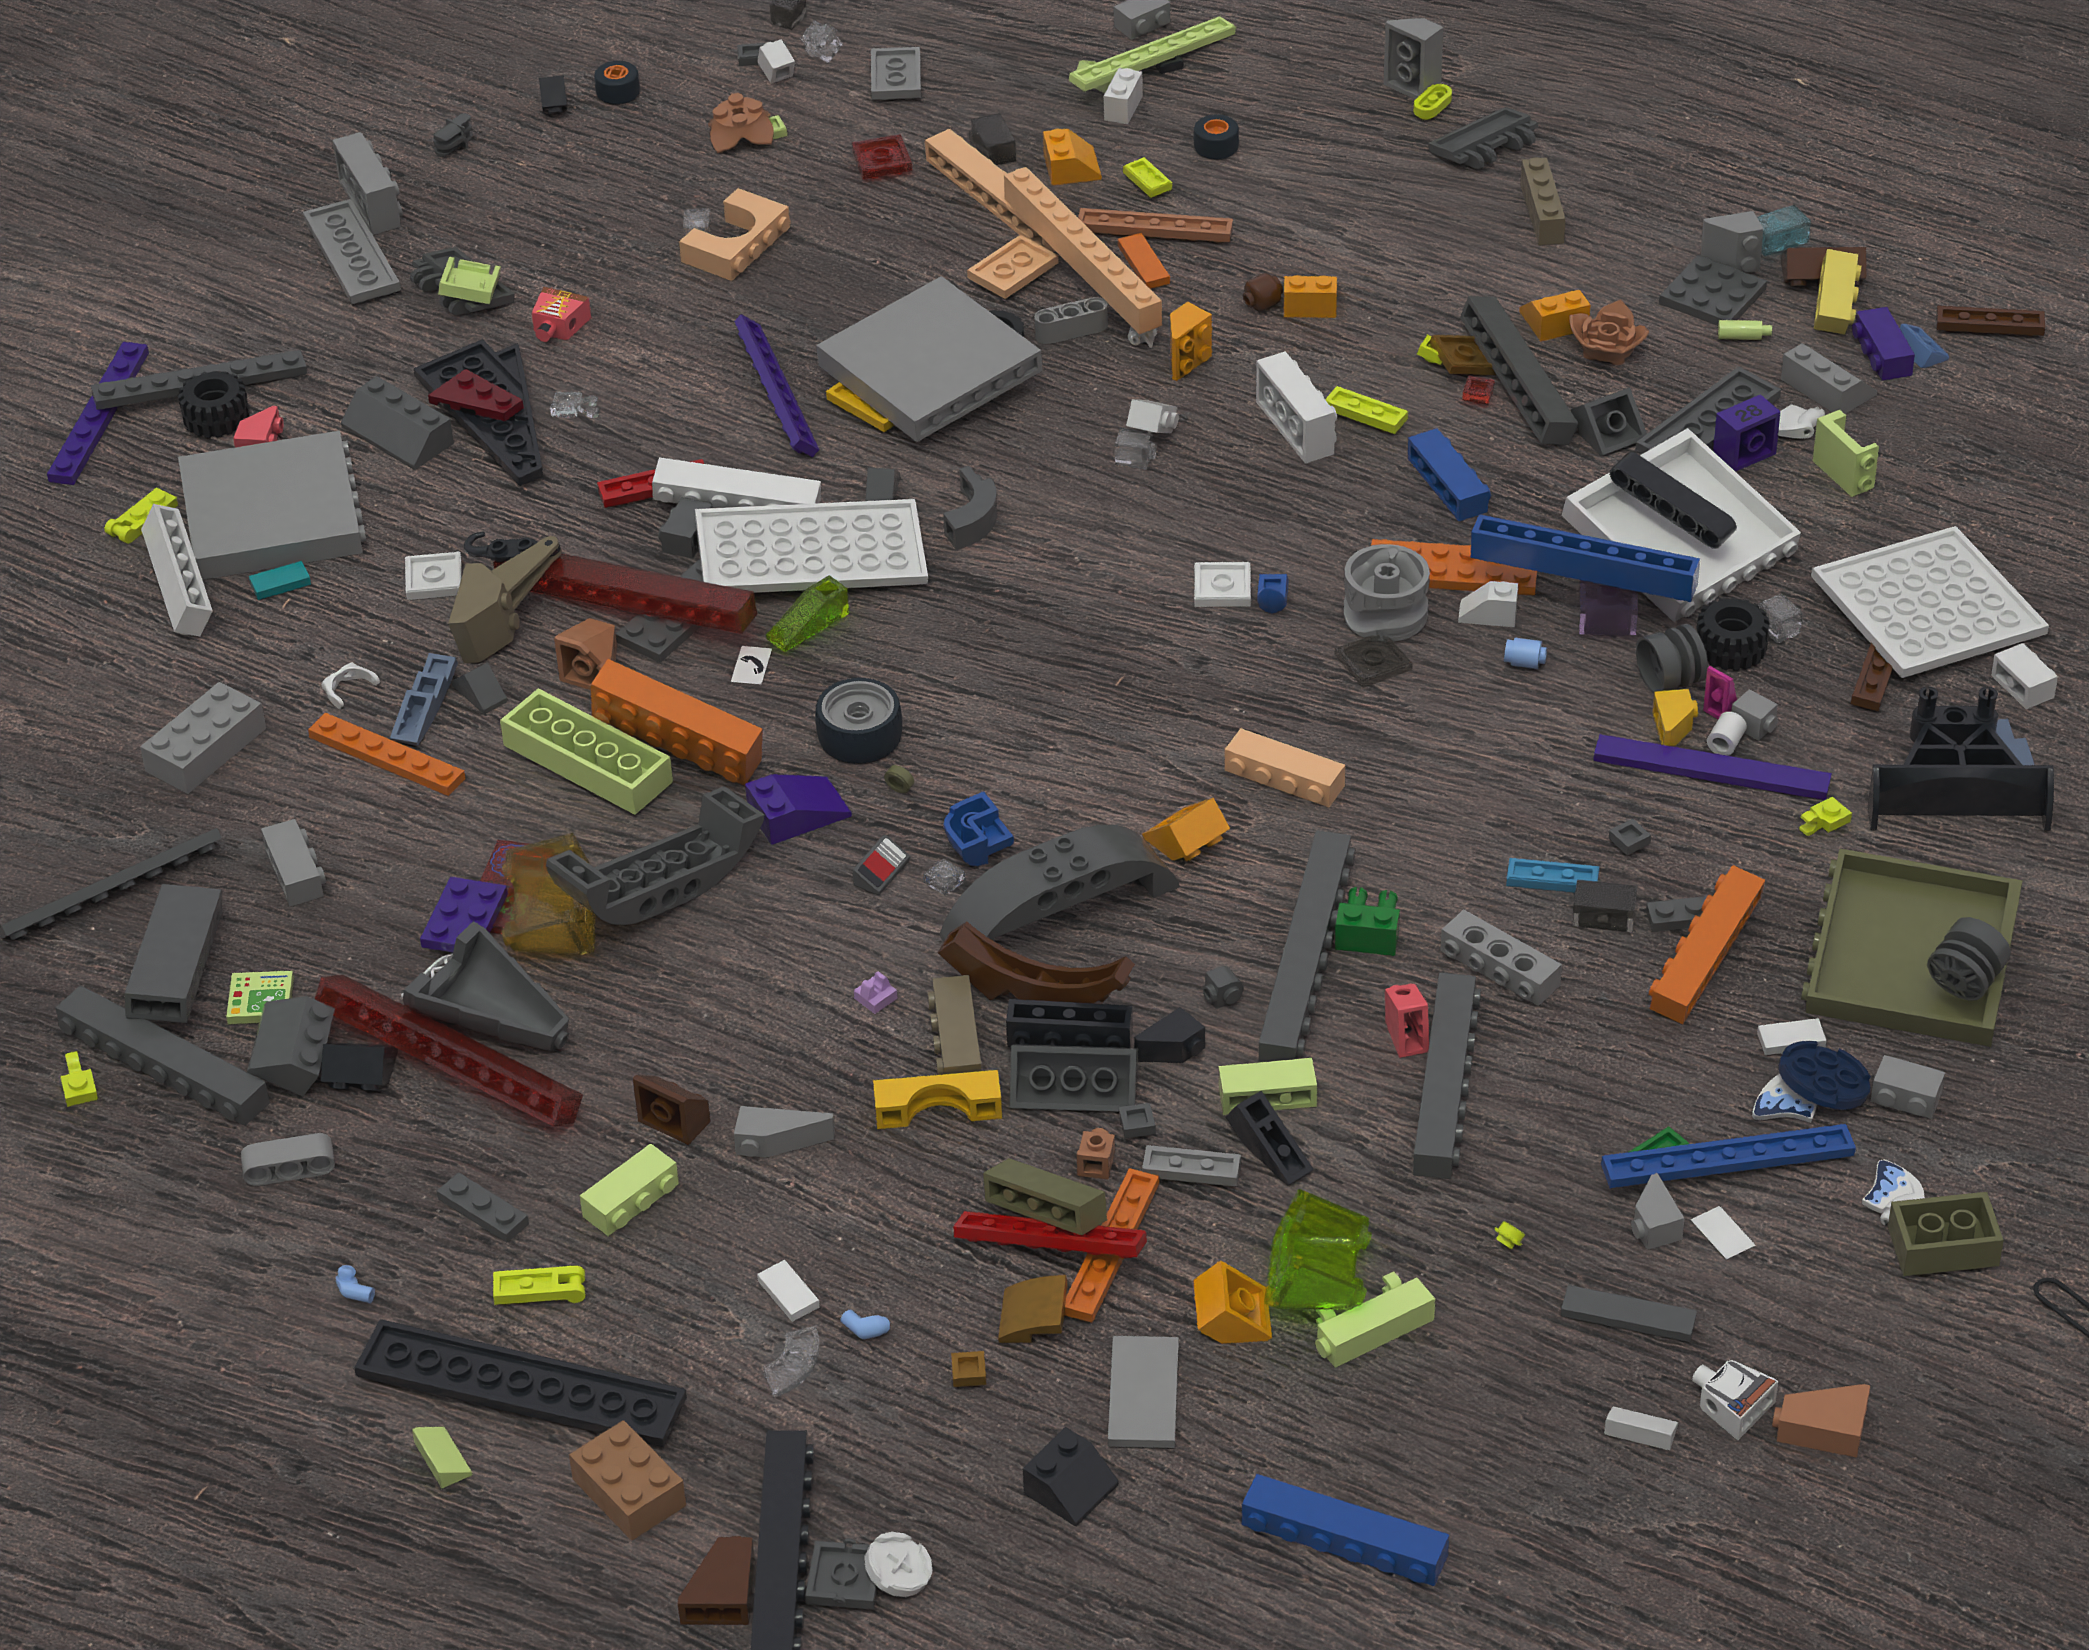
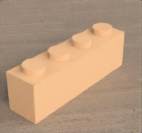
(1285, 767)

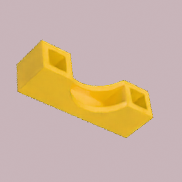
(971, 1092)

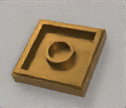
(1461, 355)

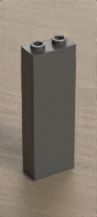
(173, 953)

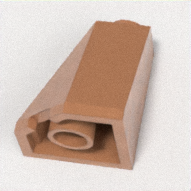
(584, 650)

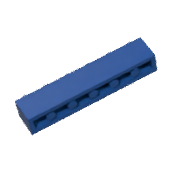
(1345, 1530)

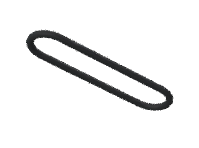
(2056, 1309)

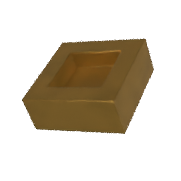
(968, 1368)

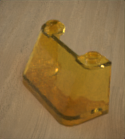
(543, 913)

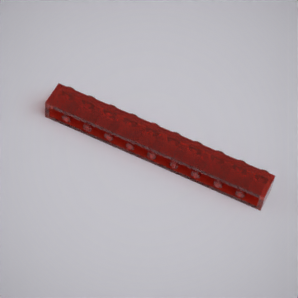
(648, 593)
(449, 1051)

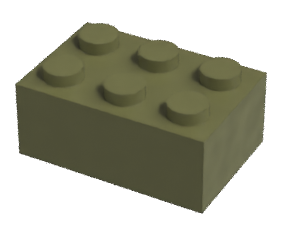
(1945, 1233)

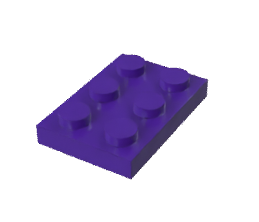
(458, 907)

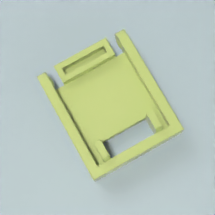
(469, 281)

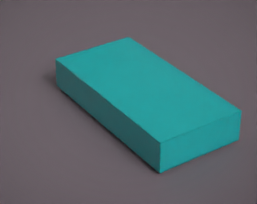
(279, 580)

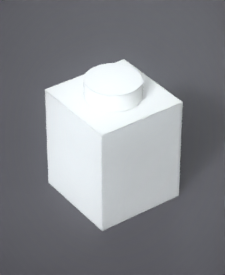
(776, 61)

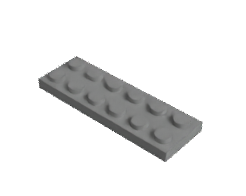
(351, 251)

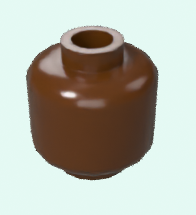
(1262, 292)

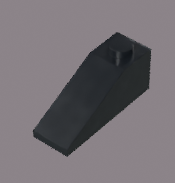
(1268, 1138)

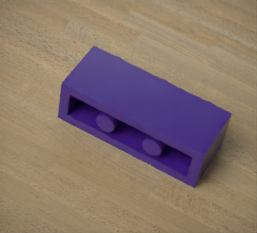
(1883, 343)

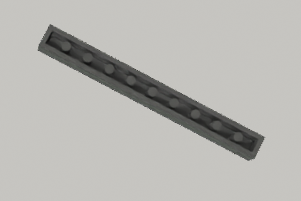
(1306, 947)

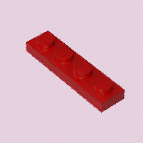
(628, 488)

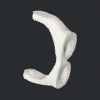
(354, 672)

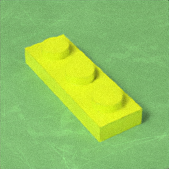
(1367, 410)

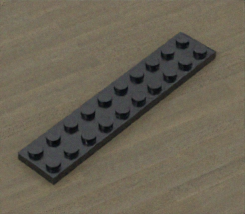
(519, 1381)

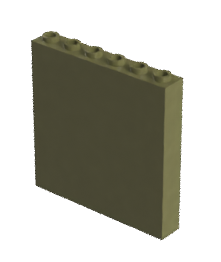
(1877, 942)

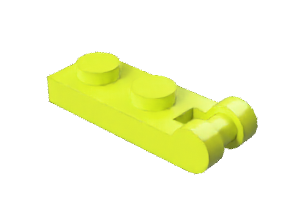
(130, 523)
(539, 1285)

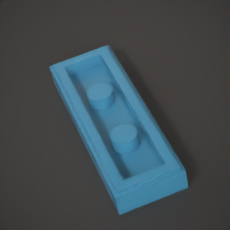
(1548, 875)

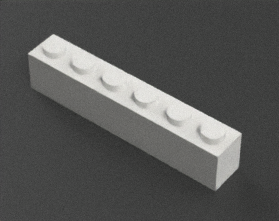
(729, 486)
(176, 570)

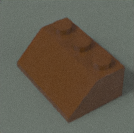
(1805, 264)

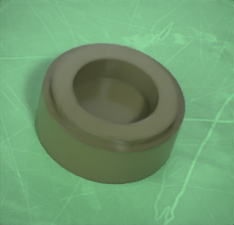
(899, 779)

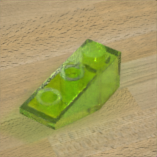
(812, 612)

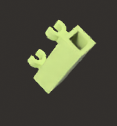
(1374, 1321)

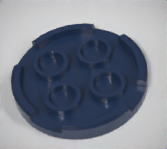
(1824, 1075)

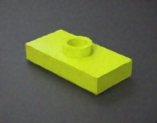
(1147, 177)

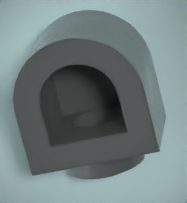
(1222, 987)

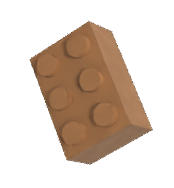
(627, 1480)

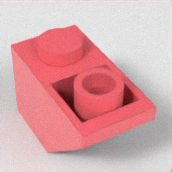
(259, 428)

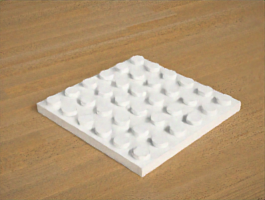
(1929, 601)

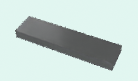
(1628, 1313)

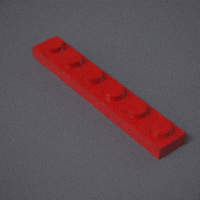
(1037, 1234)

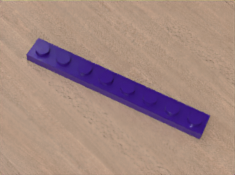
(776, 386)
(94, 422)

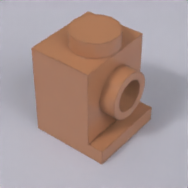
(1096, 1146)

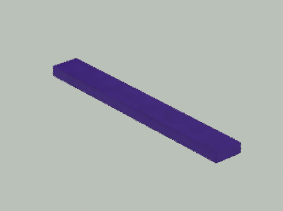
(1712, 767)

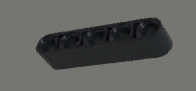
(1673, 500)

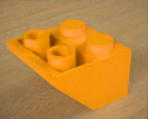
(1189, 339)

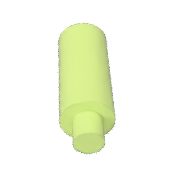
(1743, 330)

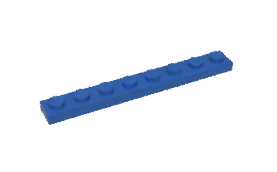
(1728, 1155)

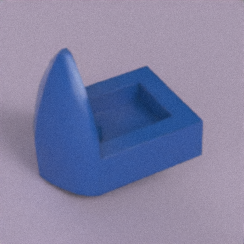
(1272, 592)

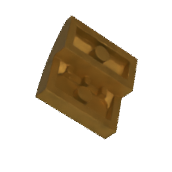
(1033, 1308)

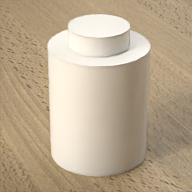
(1726, 733)

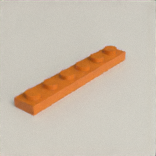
(386, 754)
(1099, 1270)

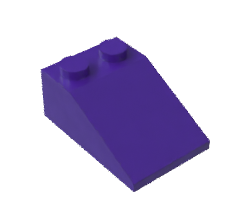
(795, 804)

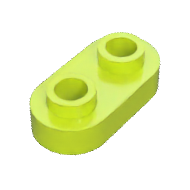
(1432, 101)

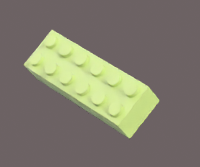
(586, 751)

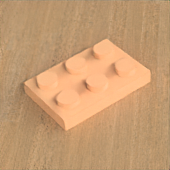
(1012, 266)

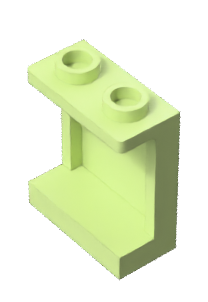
(1842, 457)

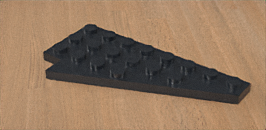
(508, 442)

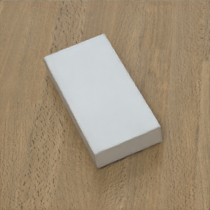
(1778, 1036)
(788, 1290)

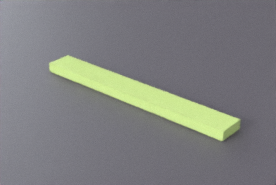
(1153, 53)

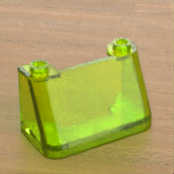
(1316, 1256)

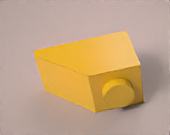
(1673, 715)

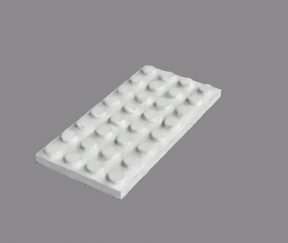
(804, 543)

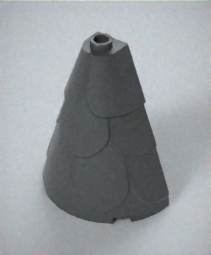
(489, 995)

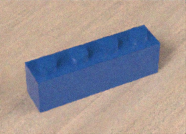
(1448, 474)

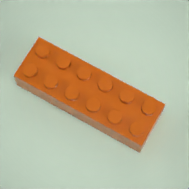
(676, 722)

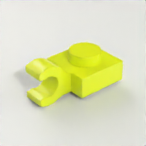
(1826, 815)
(78, 1084)

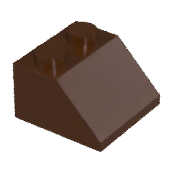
(670, 1108)

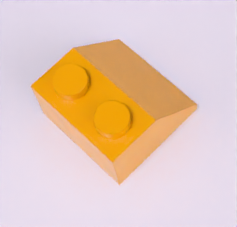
(1069, 158)
(1310, 296)
(1551, 315)
(1188, 830)
(1231, 1306)

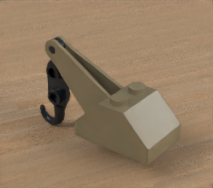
(486, 599)

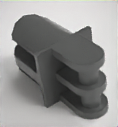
(453, 135)

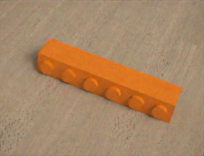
(1706, 944)

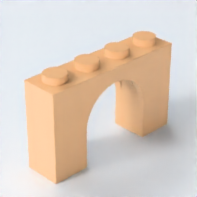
(730, 256)

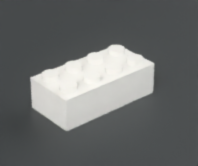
(1295, 407)

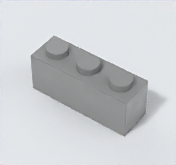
(293, 862)

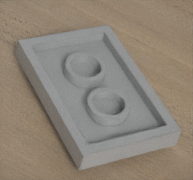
(895, 73)

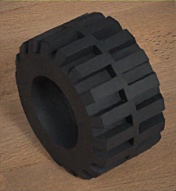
(213, 404)
(1733, 633)

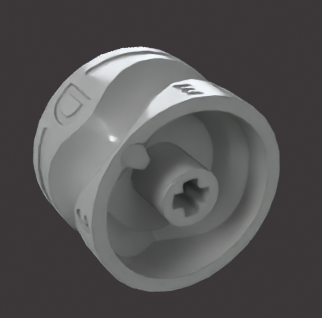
(1386, 592)

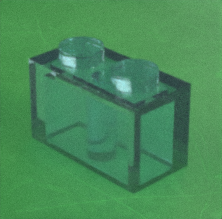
(1784, 229)

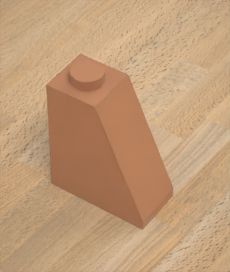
(1824, 1419)

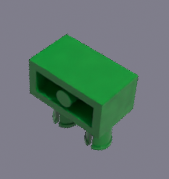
(1368, 927)

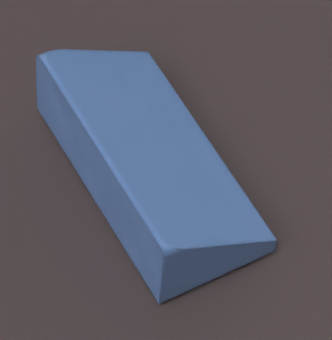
(1926, 350)

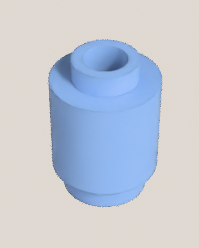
(1525, 653)

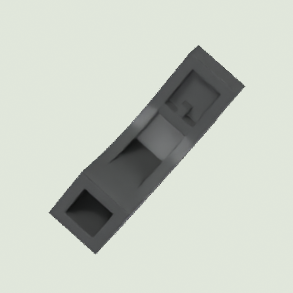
(976, 518)

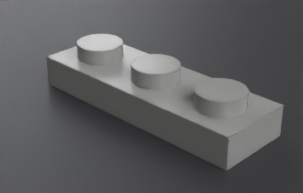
(1192, 1165)

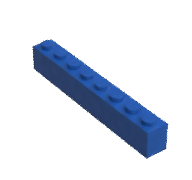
(1585, 558)

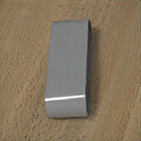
(1071, 320)
(287, 1159)

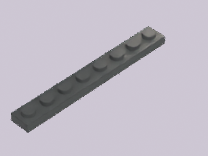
(168, 384)
(98, 890)

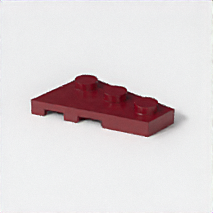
(477, 394)

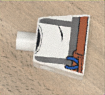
(1735, 1395)

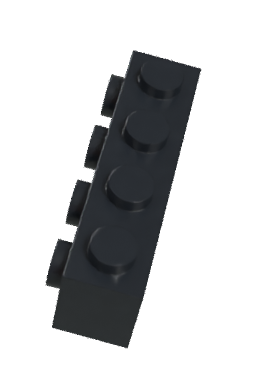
(1068, 1024)

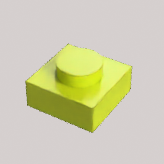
(1427, 352)

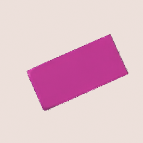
(1719, 693)

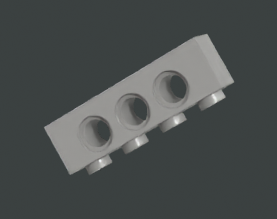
(1501, 957)

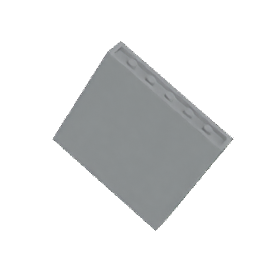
(929, 358)
(271, 504)

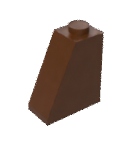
(721, 1585)

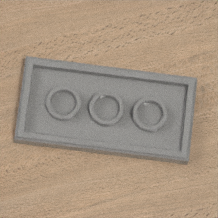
(1143, 1392)

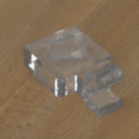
(571, 403)

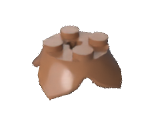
(739, 119)
(1609, 335)

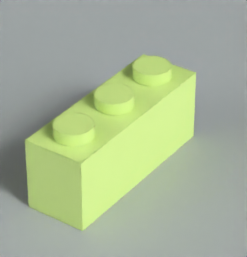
(1284, 1083)
(629, 1189)

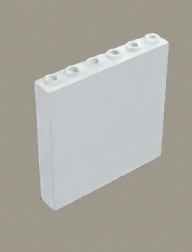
(1757, 544)

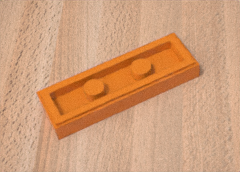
(1143, 260)

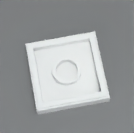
(433, 575)
(1222, 584)

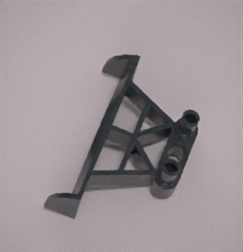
(1960, 780)

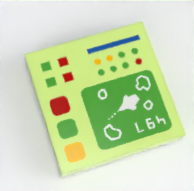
(252, 990)

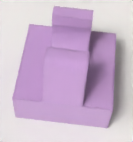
(875, 993)

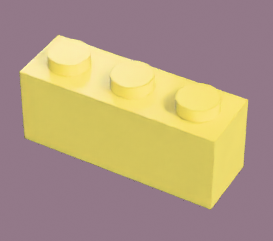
(1837, 291)

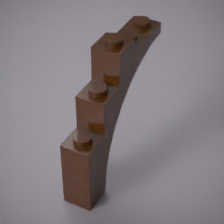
(1002, 971)

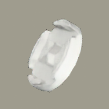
(898, 1564)

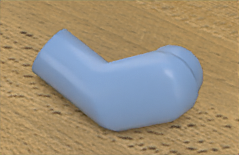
(349, 1285)
(865, 1327)

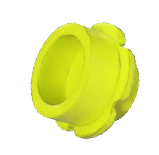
(1509, 1235)

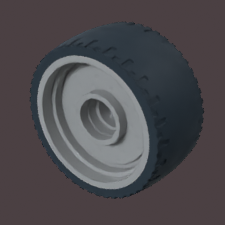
(858, 720)

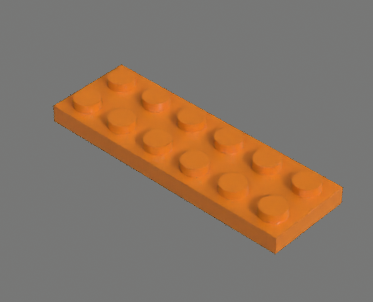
(1456, 570)

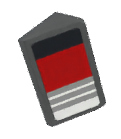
(880, 865)

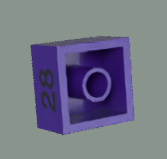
(1747, 432)

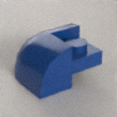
(976, 829)

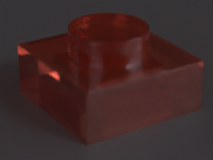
(1478, 390)

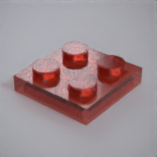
(881, 156)

